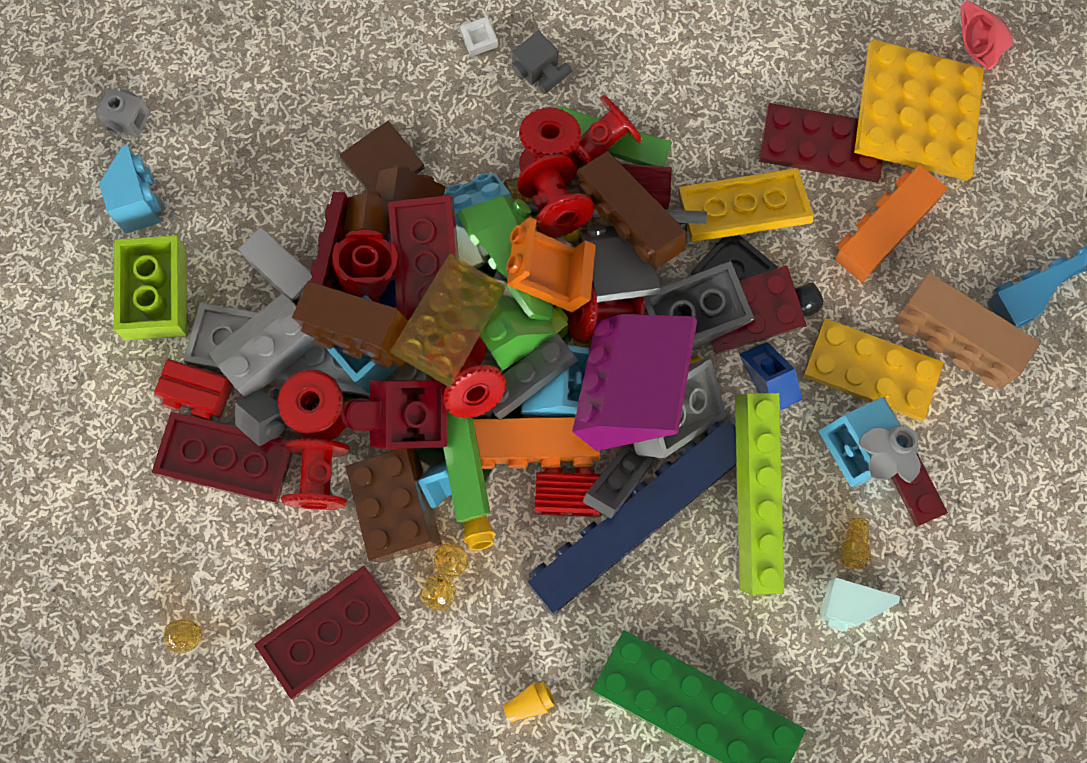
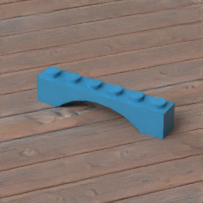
(1028, 299)

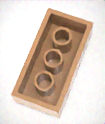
(966, 332)

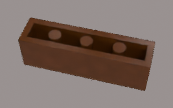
(631, 210)

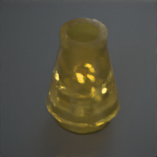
(855, 548)

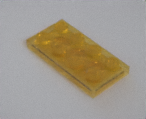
(448, 320)

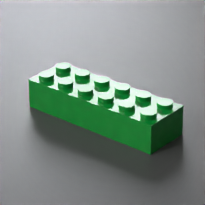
(694, 706)

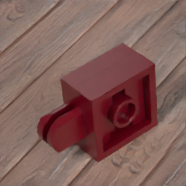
(400, 414)

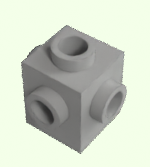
(122, 112)

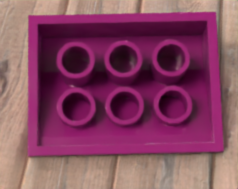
(634, 379)

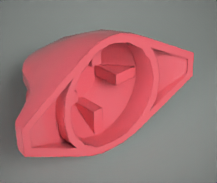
(984, 34)

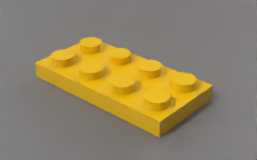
(747, 204)
(873, 369)

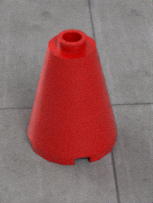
(364, 263)

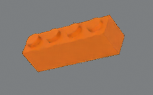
(890, 223)
(531, 441)

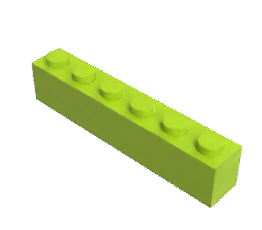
(759, 493)

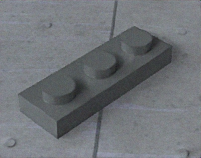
(534, 373)
(618, 481)

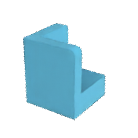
(435, 484)

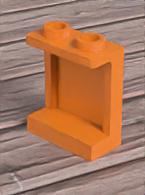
(550, 267)

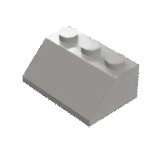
(262, 347)

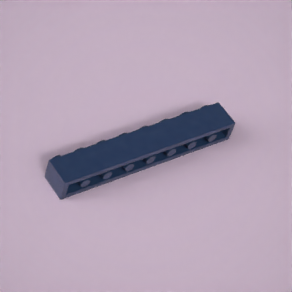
(637, 519)

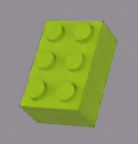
(150, 288)

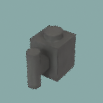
(538, 59)
(259, 416)

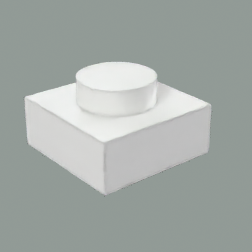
(478, 36)

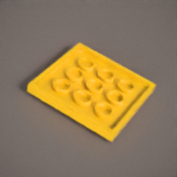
(919, 110)

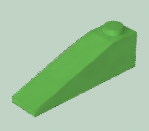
(491, 226)
(512, 333)

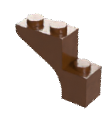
(397, 183)

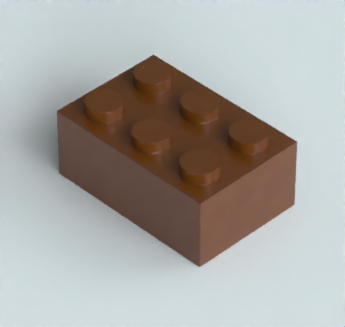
(350, 323)
(392, 505)

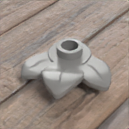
(889, 456)

